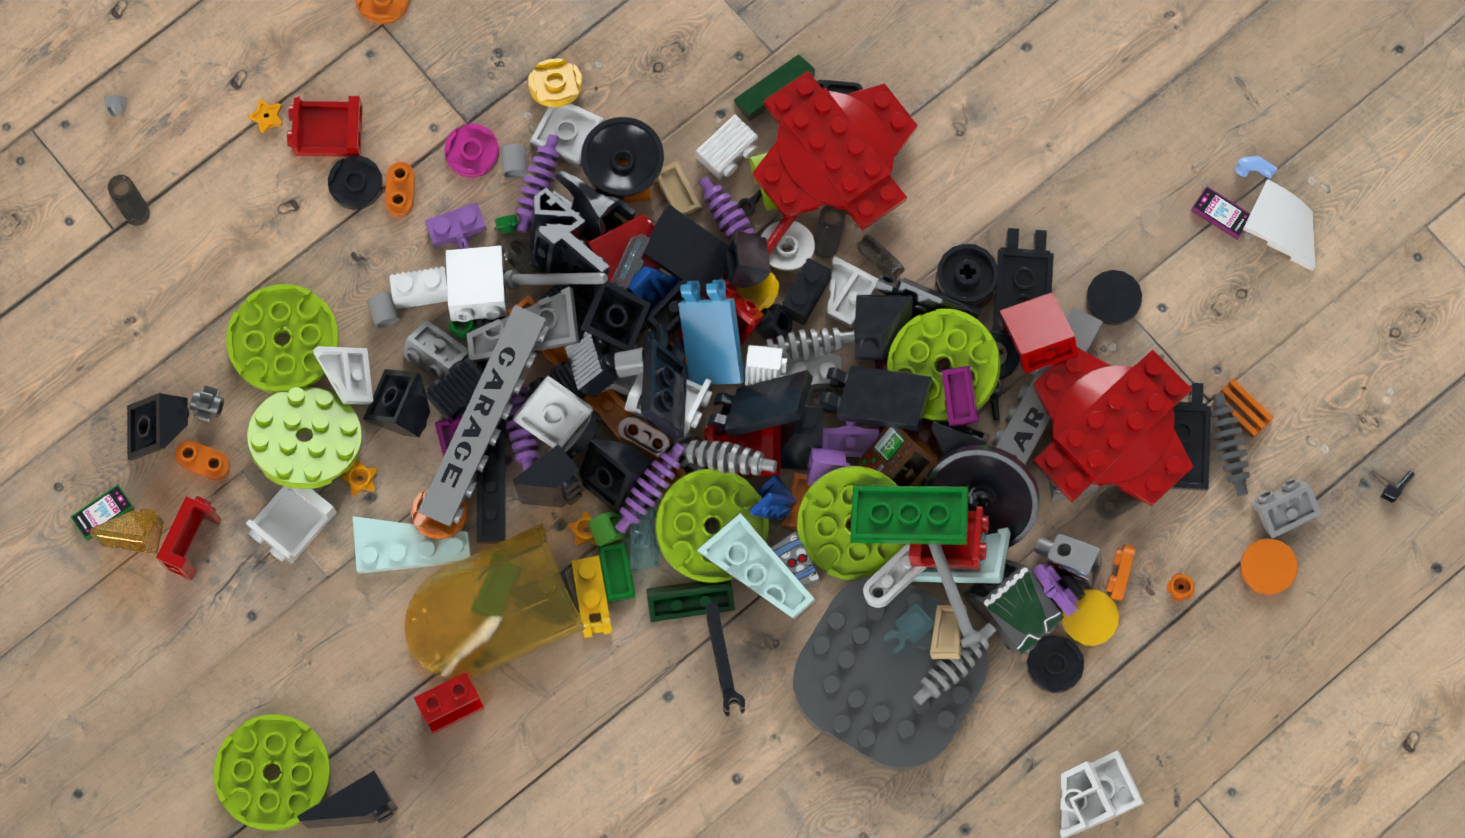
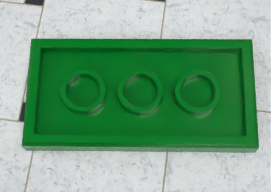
(909, 515)

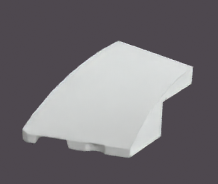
(1284, 223)
(1096, 794)

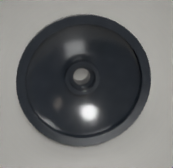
(622, 140)

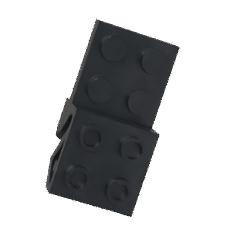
(558, 242)

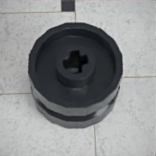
(972, 263)

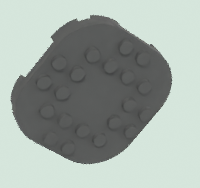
(864, 692)

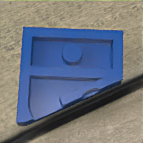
(652, 285)

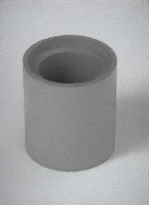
(514, 161)
(383, 310)
(629, 362)

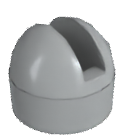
(115, 105)

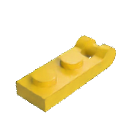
(591, 595)

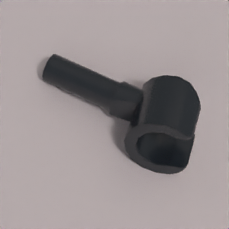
(752, 201)
(994, 401)
(1392, 492)

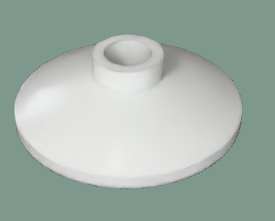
(796, 238)

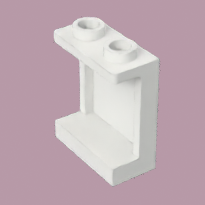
(475, 283)
(695, 398)
(291, 522)

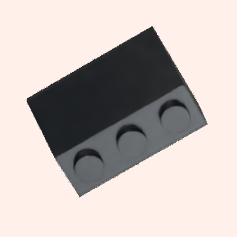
(550, 481)

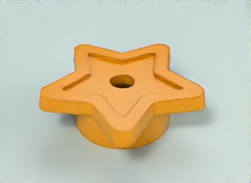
(266, 123)
(357, 471)
(578, 528)

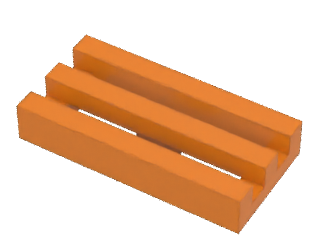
(1256, 406)

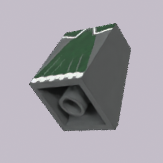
(1015, 608)

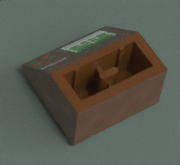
(900, 456)

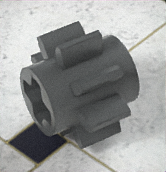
(207, 403)

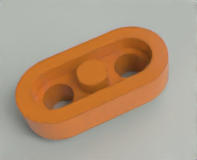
(400, 187)
(201, 460)
(1118, 583)

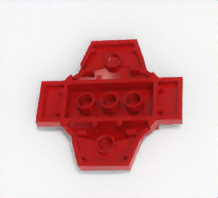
(834, 150)
(1112, 426)

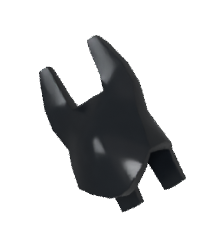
(594, 206)

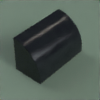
(747, 259)

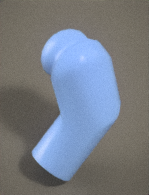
(1255, 163)

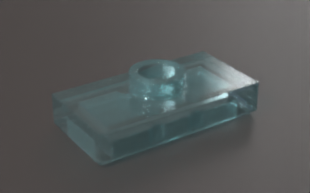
(630, 261)
(643, 543)

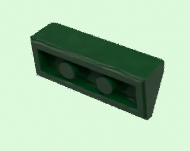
(752, 100)
(688, 599)

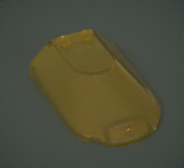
(491, 608)

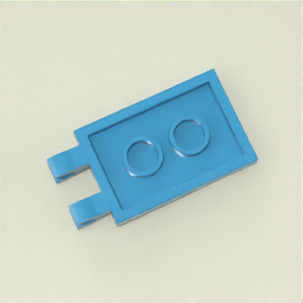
(711, 335)

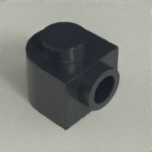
(774, 322)

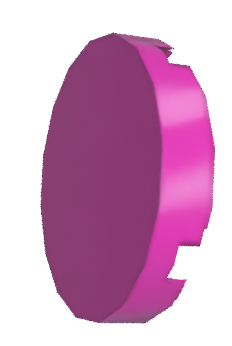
(471, 150)

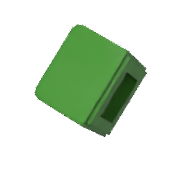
(604, 528)

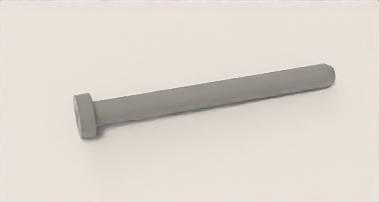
(514, 279)
(954, 597)

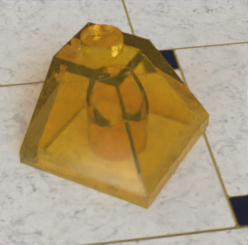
(131, 531)

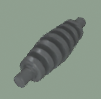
(1230, 444)

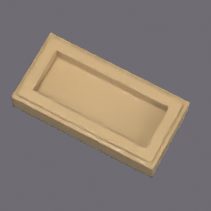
(678, 189)
(946, 634)

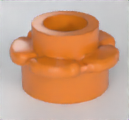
(1187, 583)

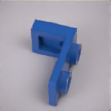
(775, 501)

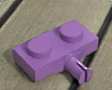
(456, 226)
(849, 438)
(1064, 598)

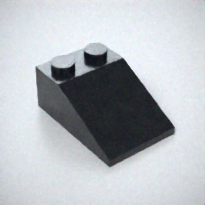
(358, 803)

